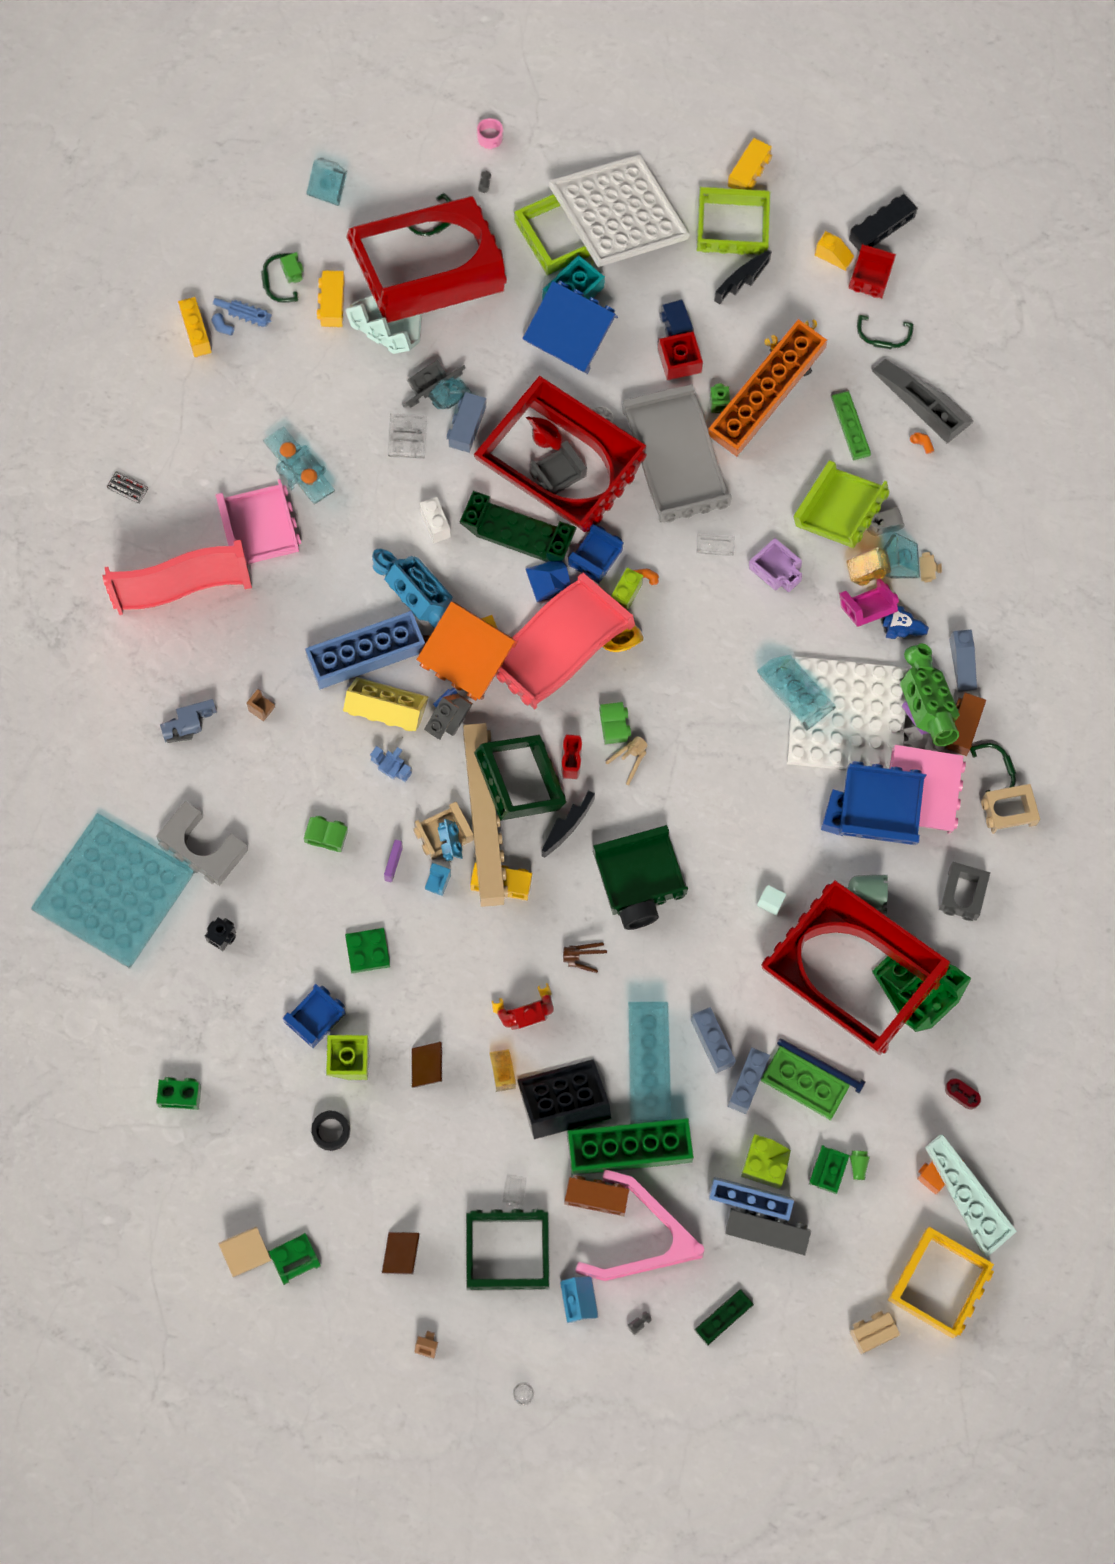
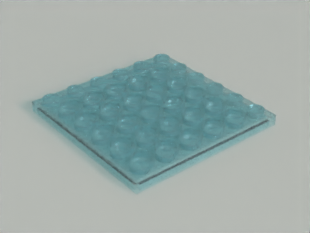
(113, 890)

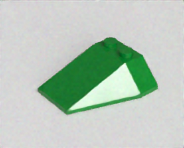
(901, 984)

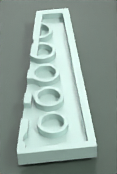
(977, 1208)

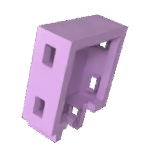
(777, 566)

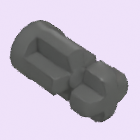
(484, 182)
(638, 1323)

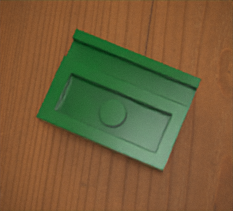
(829, 1169)

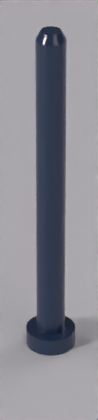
(826, 1067)

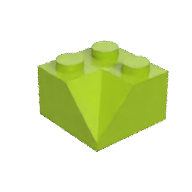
(347, 1056)
(766, 1162)

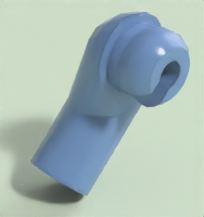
(220, 326)

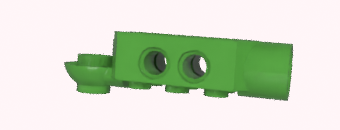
(929, 696)

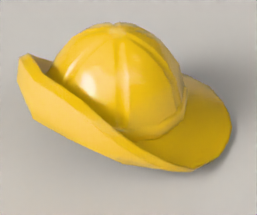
(625, 640)

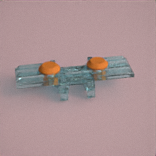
(294, 469)

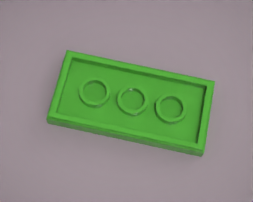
(805, 1083)

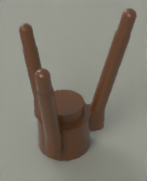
(573, 954)

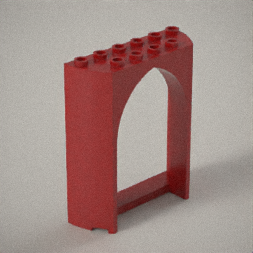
(475, 279)
(616, 448)
(846, 913)

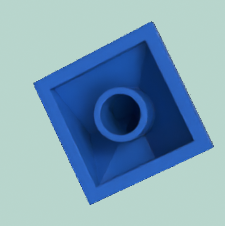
(548, 579)

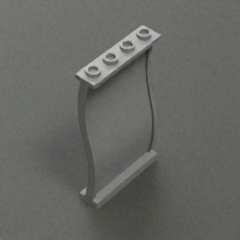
(679, 453)

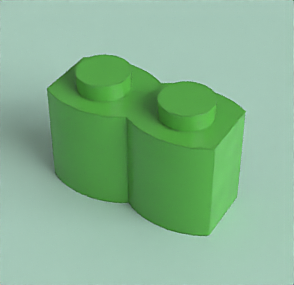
(614, 723)
(325, 833)

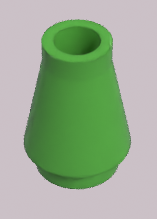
(859, 1164)

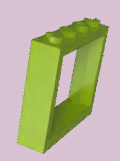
(733, 197)
(535, 209)

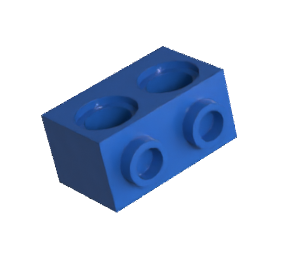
(833, 812)

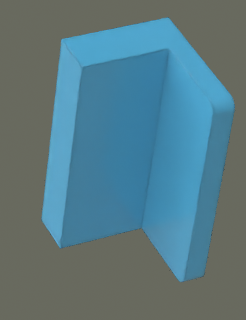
(579, 1299)

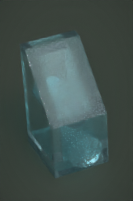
(448, 393)

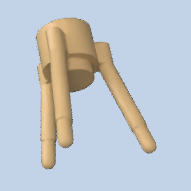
(635, 748)

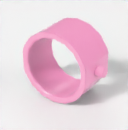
(487, 124)

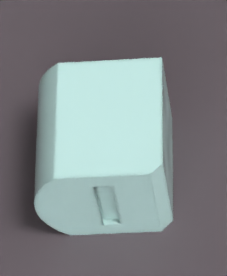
(771, 900)

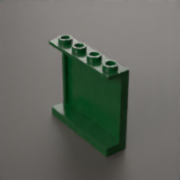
(639, 869)

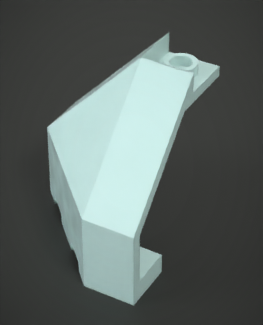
(395, 335)

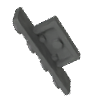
(427, 379)

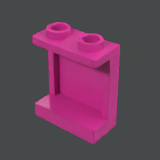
(870, 605)

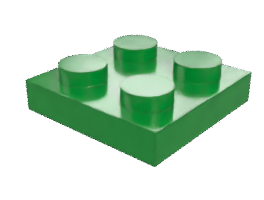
(367, 950)

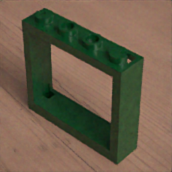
(496, 784)
(515, 1215)

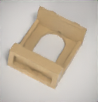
(996, 822)

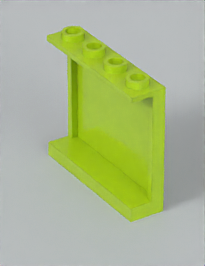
(840, 506)

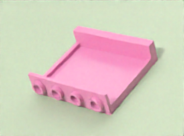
(260, 522)
(940, 785)

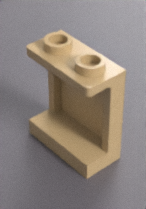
(429, 834)

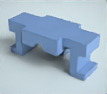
(391, 764)

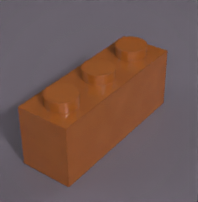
(970, 711)
(596, 1195)

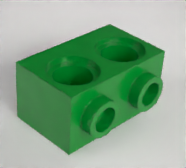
(177, 1099)

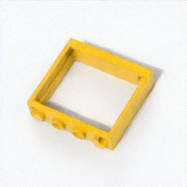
(976, 1292)

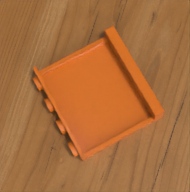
(466, 651)

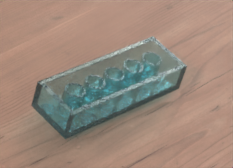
(648, 1062)

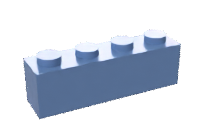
(751, 1198)

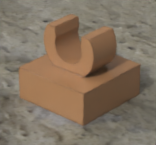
(427, 1345)

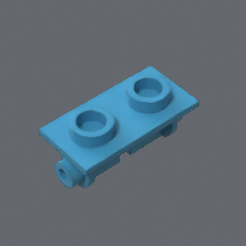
(449, 831)

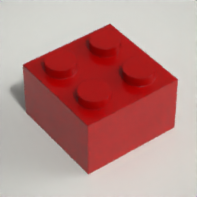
(680, 355)

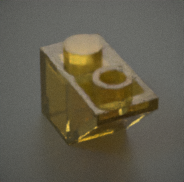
(502, 1070)

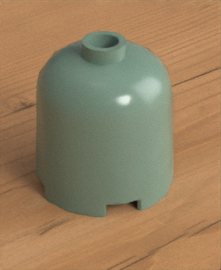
(871, 890)

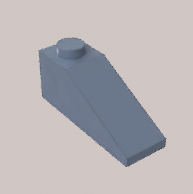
(964, 659)

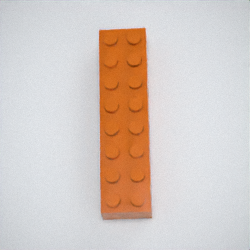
(767, 387)

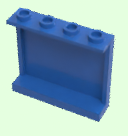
(569, 326)
(882, 803)

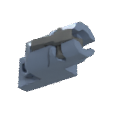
(187, 722)

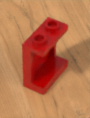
(872, 271)

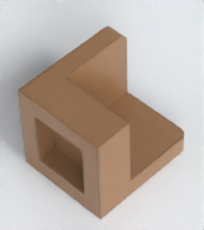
(260, 705)

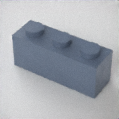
(466, 422)
(713, 1040)
(748, 1080)

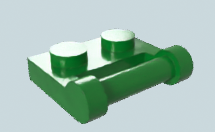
(292, 1252)

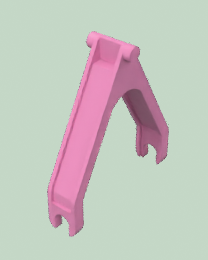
(682, 1250)

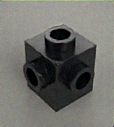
(220, 933)

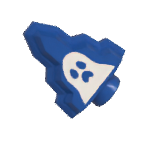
(903, 624)

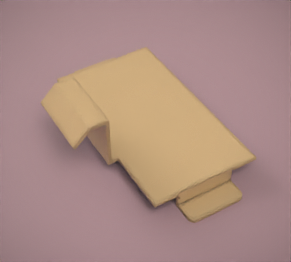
(928, 567)

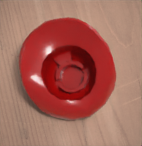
(545, 433)

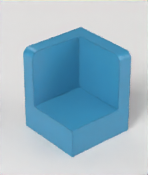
(438, 879)

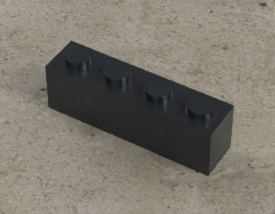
(883, 223)

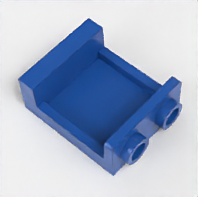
(596, 553)
(315, 1016)

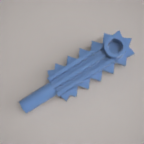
(244, 311)

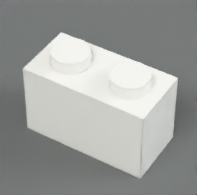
(435, 520)

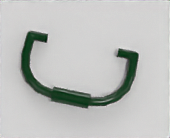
(438, 228)
(265, 281)
(883, 344)
(1006, 758)

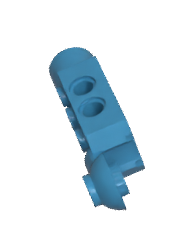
(414, 585)

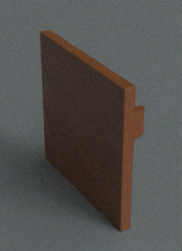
(427, 1064)
(400, 1253)

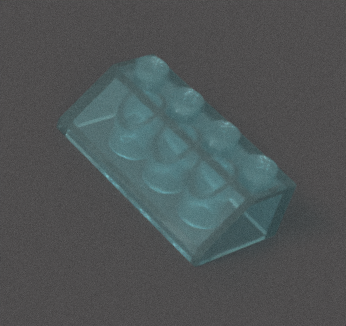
(796, 690)

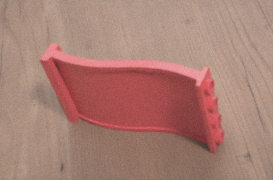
(177, 577)
(562, 640)

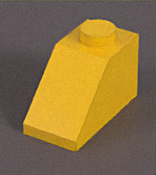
(834, 251)

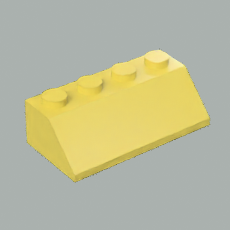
(385, 704)

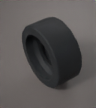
(639, 915)
(330, 1146)

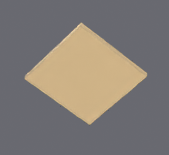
(244, 1251)

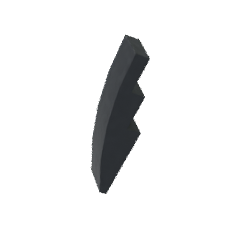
(745, 274)
(564, 828)

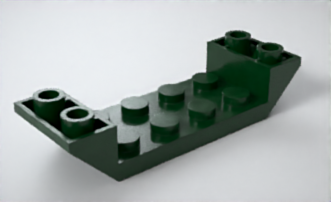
(516, 530)

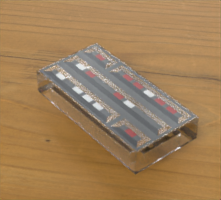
(127, 487)

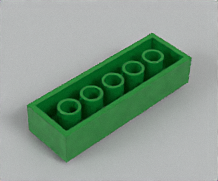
(630, 1146)

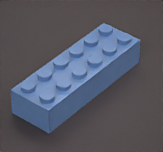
(365, 650)

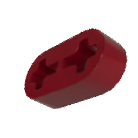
(960, 1098)

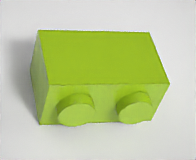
(627, 588)

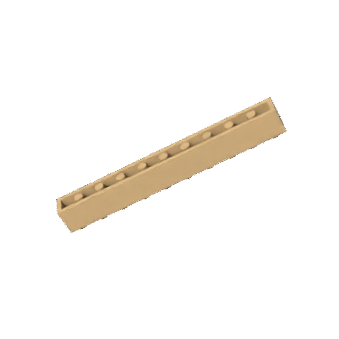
(484, 822)

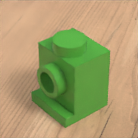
(292, 268)
(719, 398)

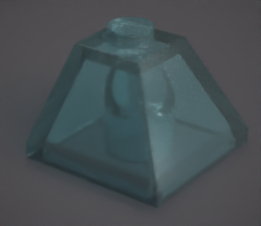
(327, 181)
(902, 557)

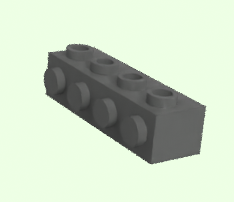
(768, 1231)

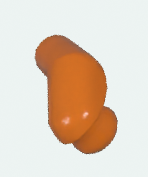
(922, 439)
(649, 574)

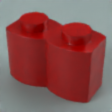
(571, 756)

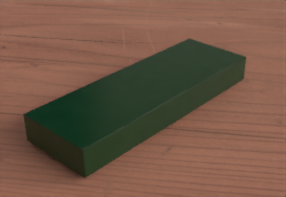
(723, 1317)

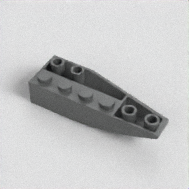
(928, 403)

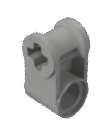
(886, 522)

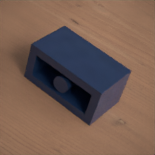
(675, 318)

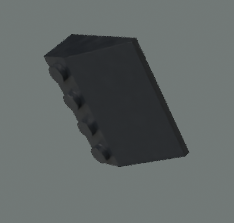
(564, 1099)

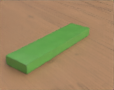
(851, 425)

